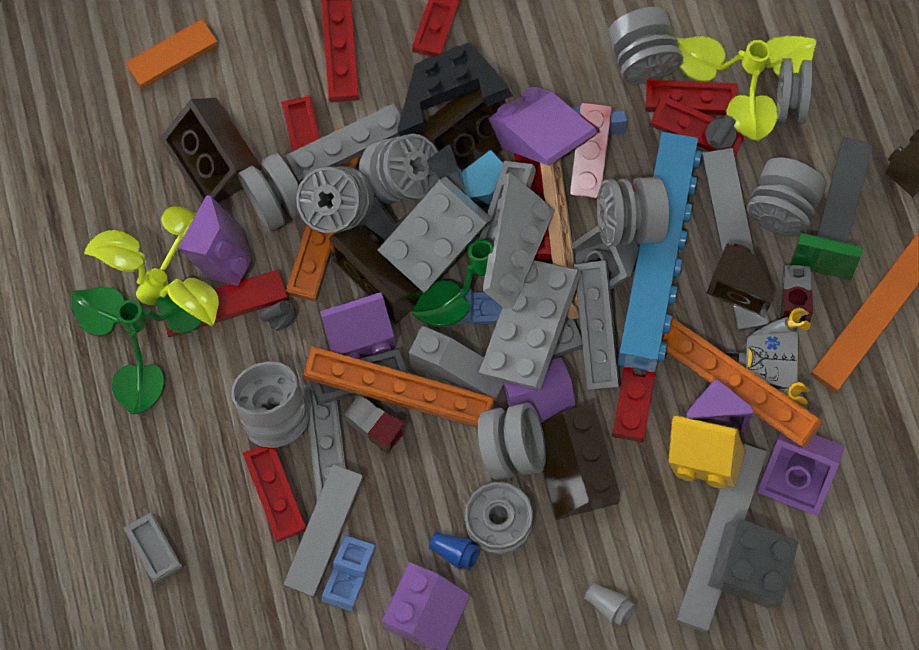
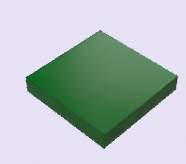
(827, 256)

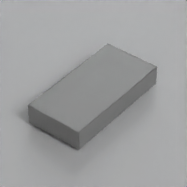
(153, 548)

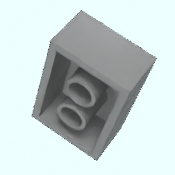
(434, 234)

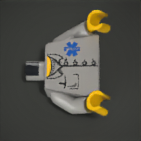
(774, 355)

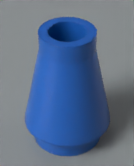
(456, 550)

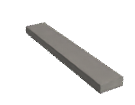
(729, 217)
(731, 505)

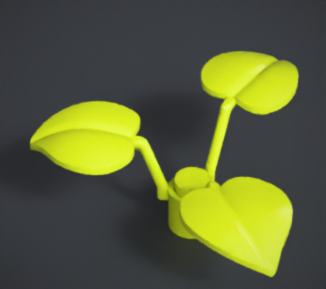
(753, 115)
(122, 253)

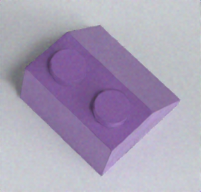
(216, 244)
(359, 327)
(799, 474)
(425, 608)

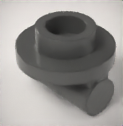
(721, 132)
(278, 315)

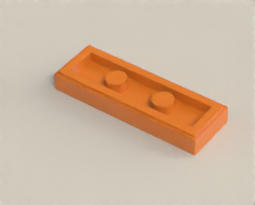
(171, 54)

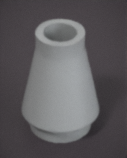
(611, 604)

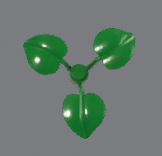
(444, 301)
(97, 312)

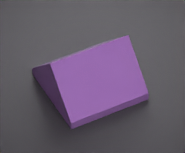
(554, 396)
(721, 407)

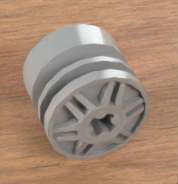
(645, 45)
(399, 168)
(786, 197)
(351, 201)
(632, 211)
(270, 404)

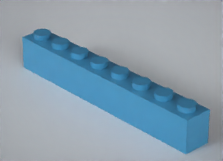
(658, 262)

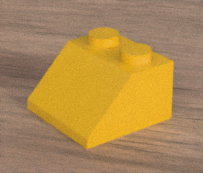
(705, 452)

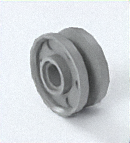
(794, 90)
(494, 499)

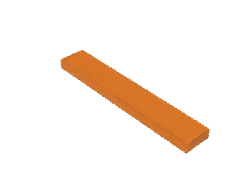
(312, 258)
(870, 320)
(395, 387)
(764, 399)

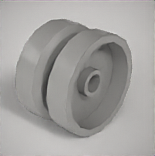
(269, 193)
(511, 441)

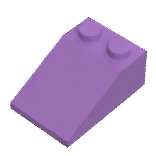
(540, 126)

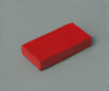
(300, 122)

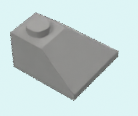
(619, 257)

